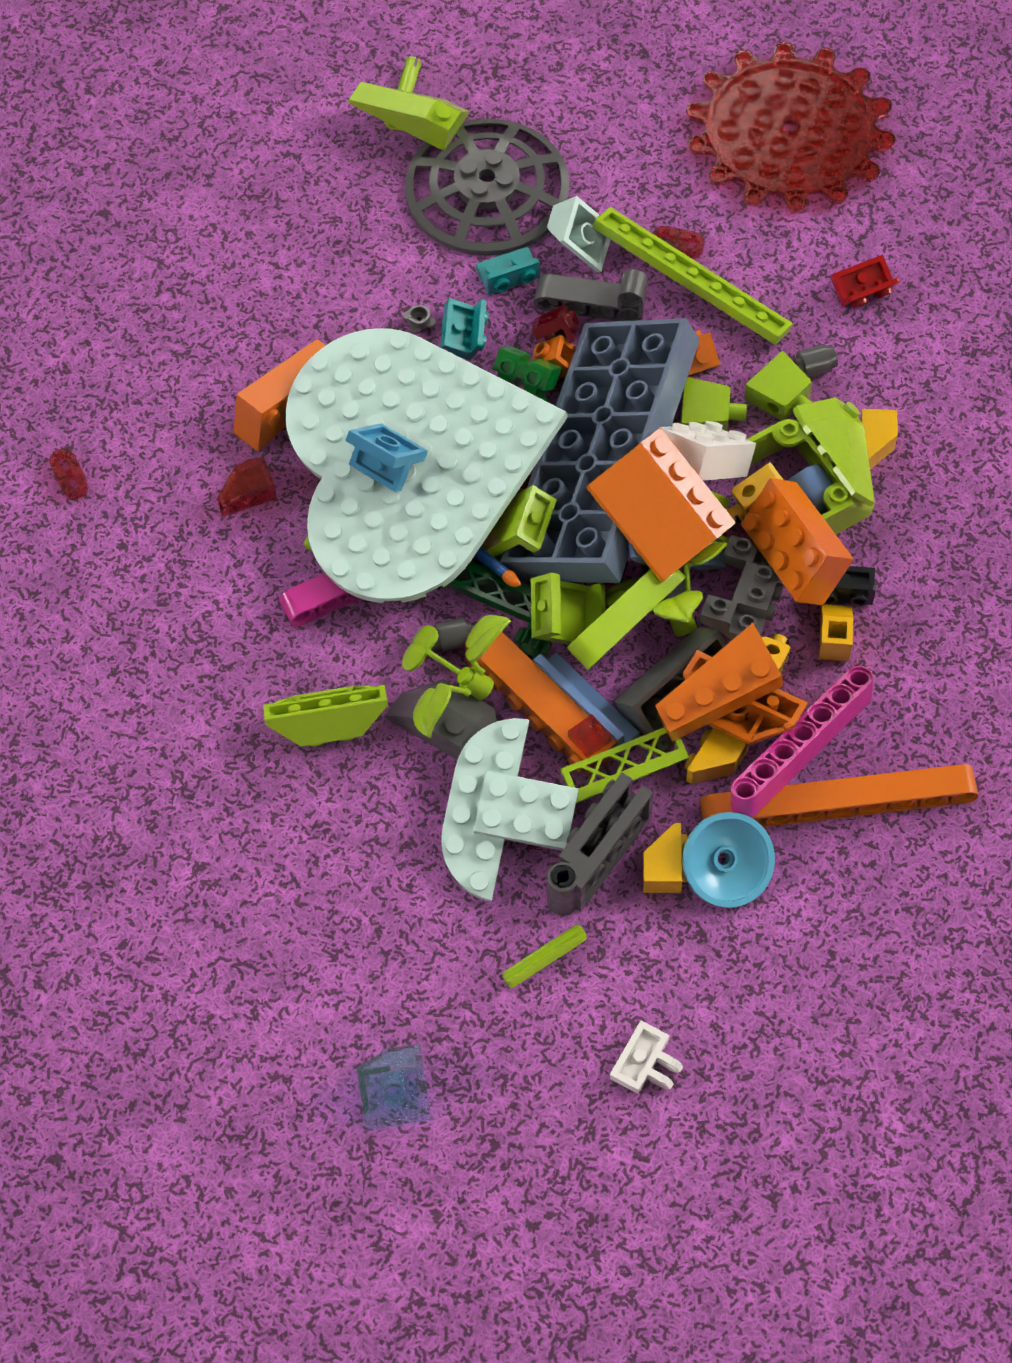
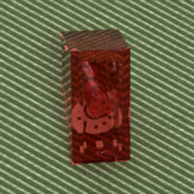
(246, 487)

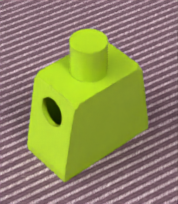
(779, 387)
(710, 402)

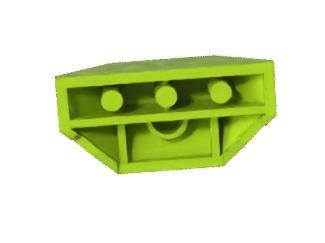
(326, 714)

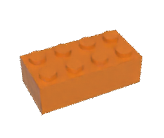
(796, 541)

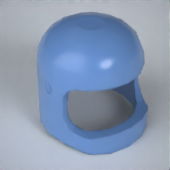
(814, 482)

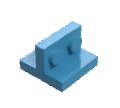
(384, 454)

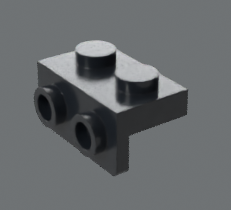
(855, 587)

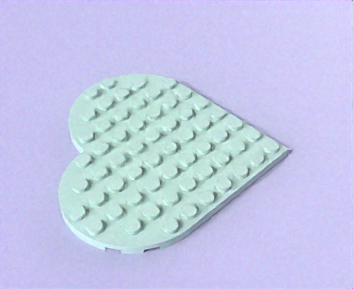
(479, 446)

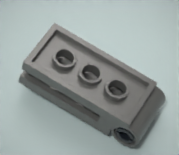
(597, 845)

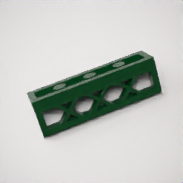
(489, 588)

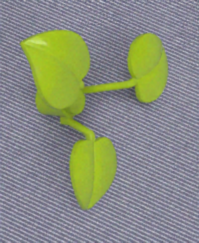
(679, 608)
(470, 680)

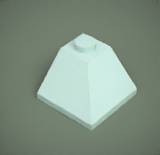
(572, 226)

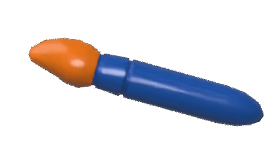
(497, 567)

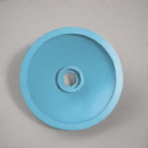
(747, 862)

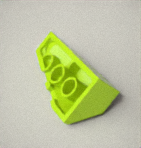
(420, 115)
(841, 442)

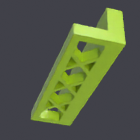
(635, 772)

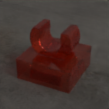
(589, 736)

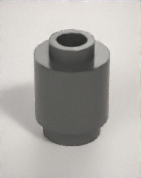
(816, 360)
(452, 634)

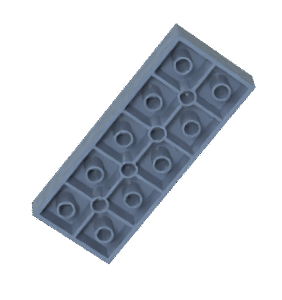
(615, 396)

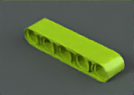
(622, 617)

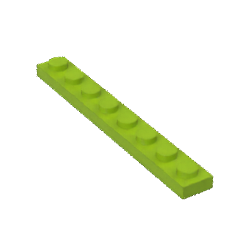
(692, 275)

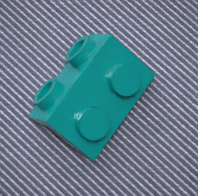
(464, 328)

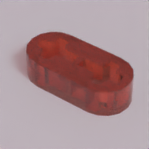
(681, 240)
(73, 472)

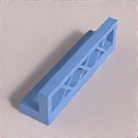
(587, 698)

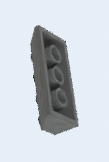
(639, 700)

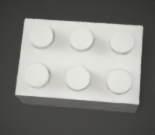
(711, 450)

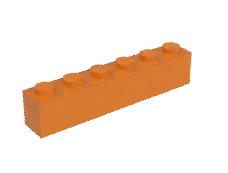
(536, 697)

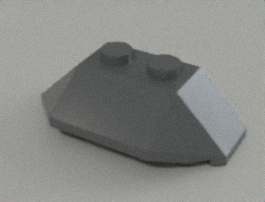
(456, 725)

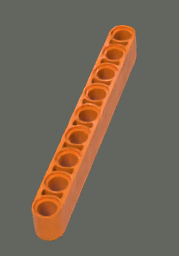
(859, 796)

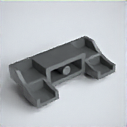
(753, 595)

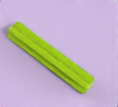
(544, 956)

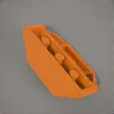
(760, 719)

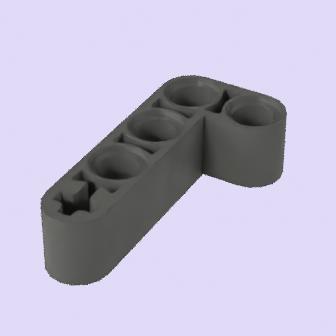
(594, 297)

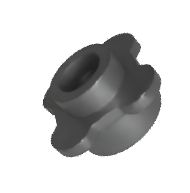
(416, 312)

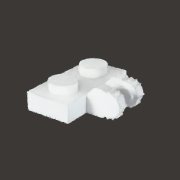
(639, 1058)

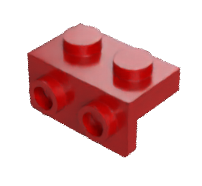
(862, 281)

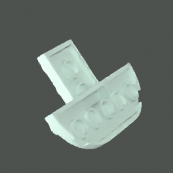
(496, 805)

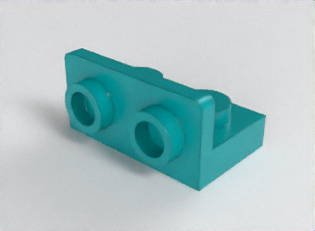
(508, 270)

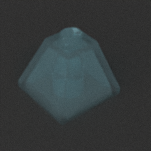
(394, 1088)

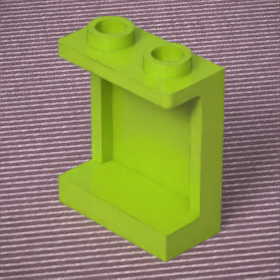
(521, 523)
(563, 608)

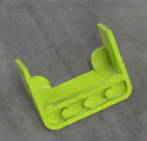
(842, 507)

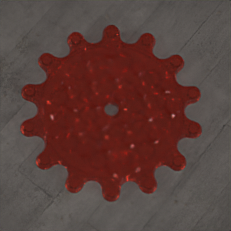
(824, 104)

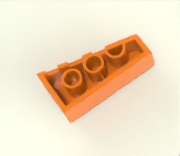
(262, 405)
(721, 685)

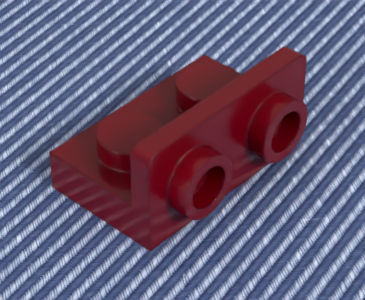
(551, 322)

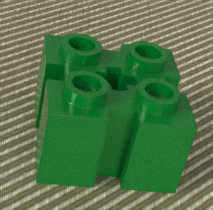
(536, 375)

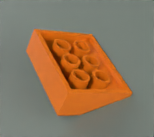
(660, 505)

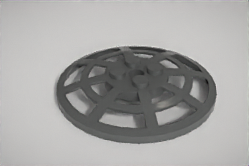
(486, 194)

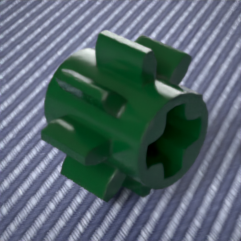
(531, 646)

